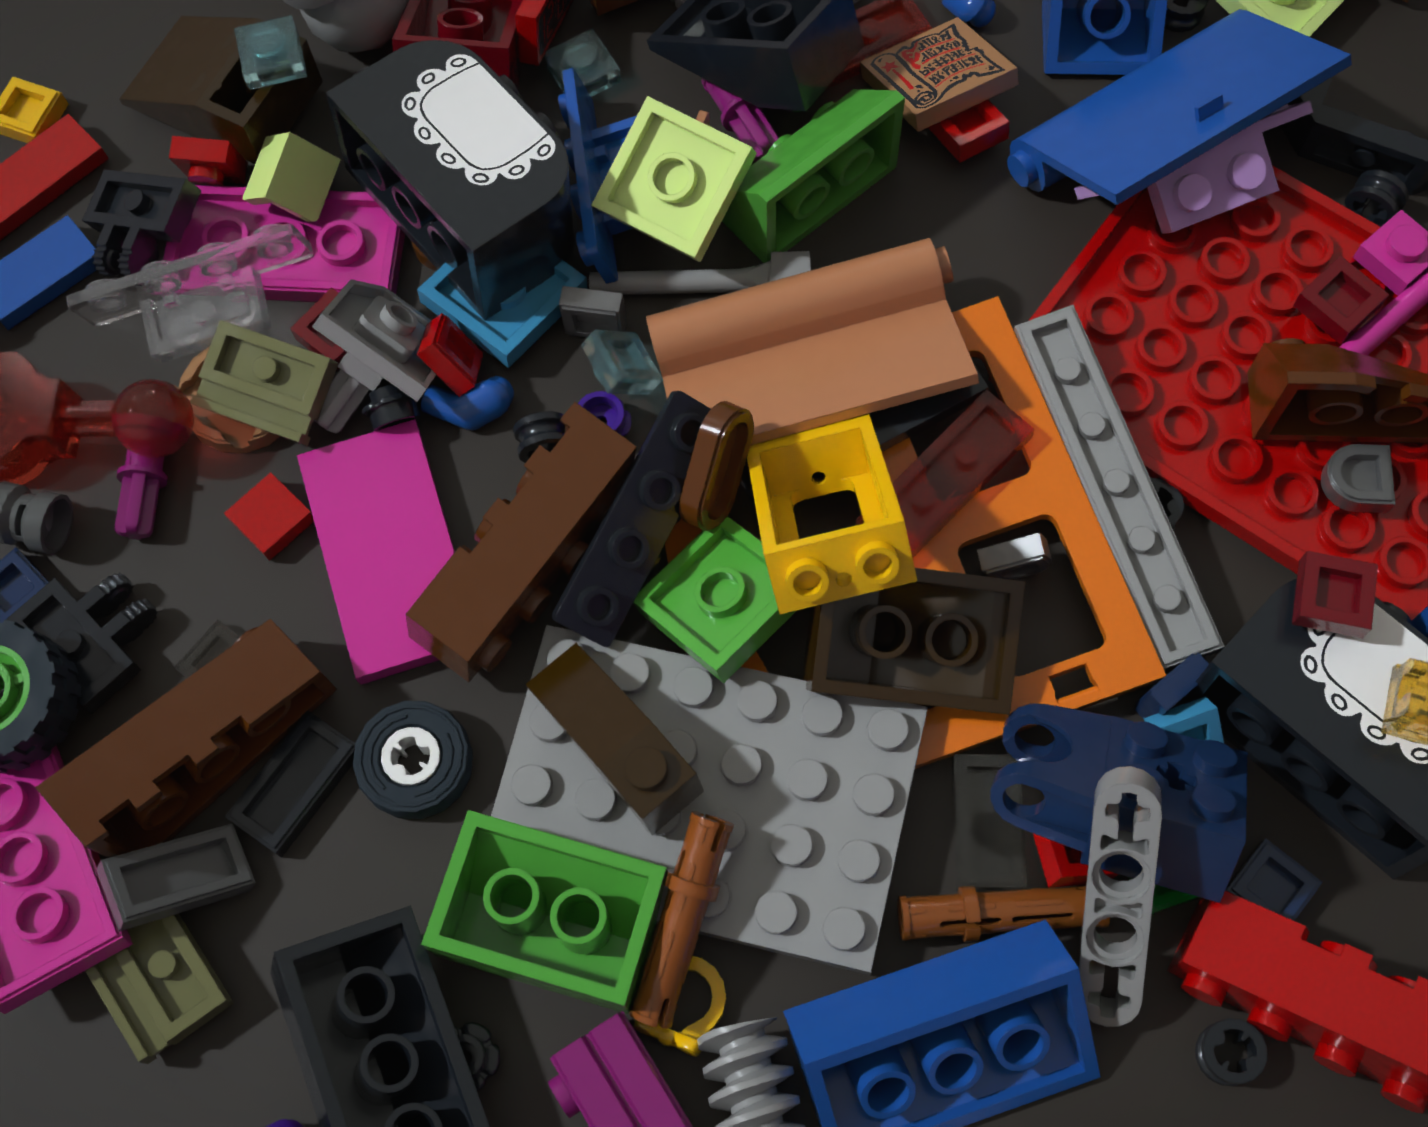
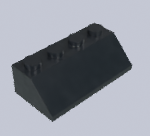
(375, 1028)

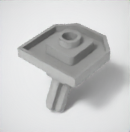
(380, 343)

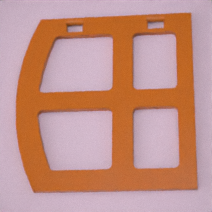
(1045, 493)

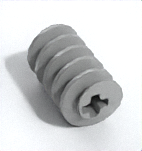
(748, 1075)

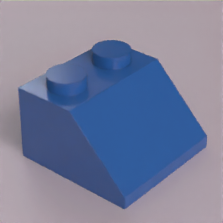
(1101, 35)

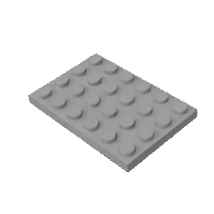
(799, 773)

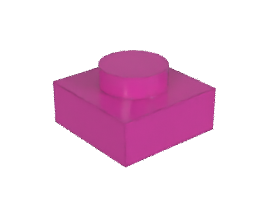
(1396, 252)

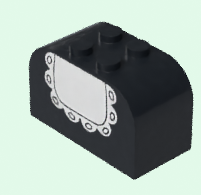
(459, 167)
(1313, 721)

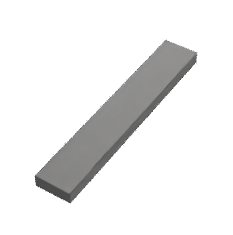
(1118, 487)

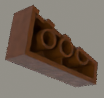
(522, 548)
(187, 745)

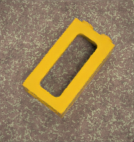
(838, 561)

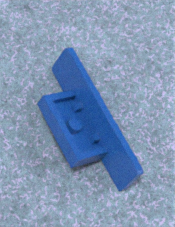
(590, 157)

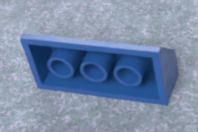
(949, 1036)

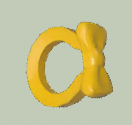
(687, 1038)

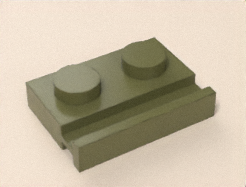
(264, 382)
(159, 987)

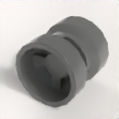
(36, 519)

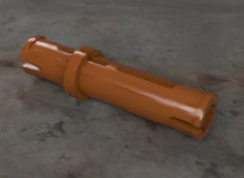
(992, 912)
(680, 922)

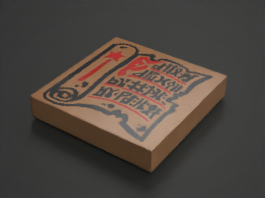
(941, 72)

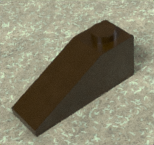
(616, 738)

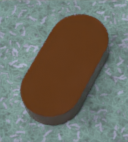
(716, 465)

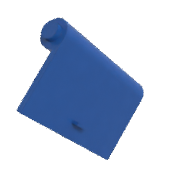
(1174, 107)

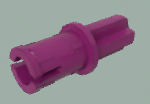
(743, 119)
(139, 495)

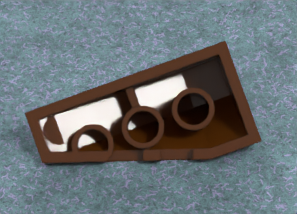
(1334, 396)

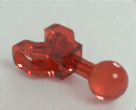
(47, 419)

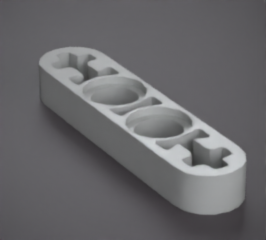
(1121, 899)

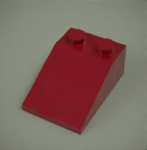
(479, 25)

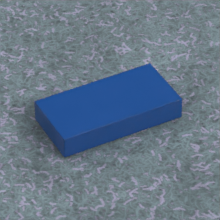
(43, 270)

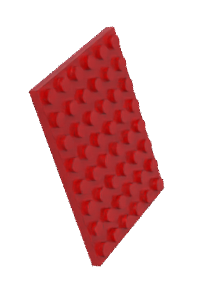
(1175, 339)

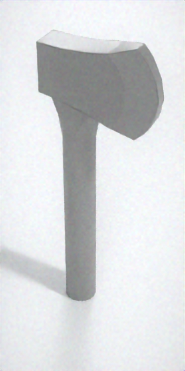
(704, 280)

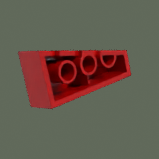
(1311, 993)

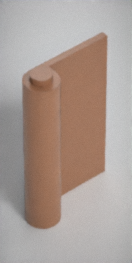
(820, 342)

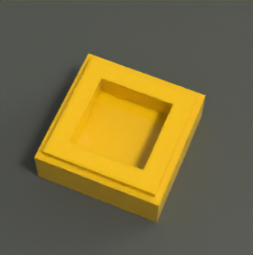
(29, 109)

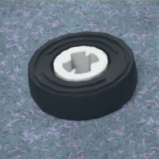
(389, 783)

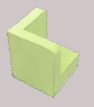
(292, 176)

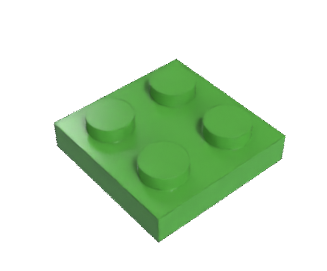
(715, 599)

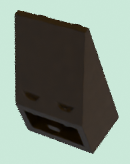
(200, 87)

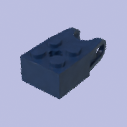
(1198, 781)

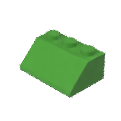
(817, 170)
(547, 911)

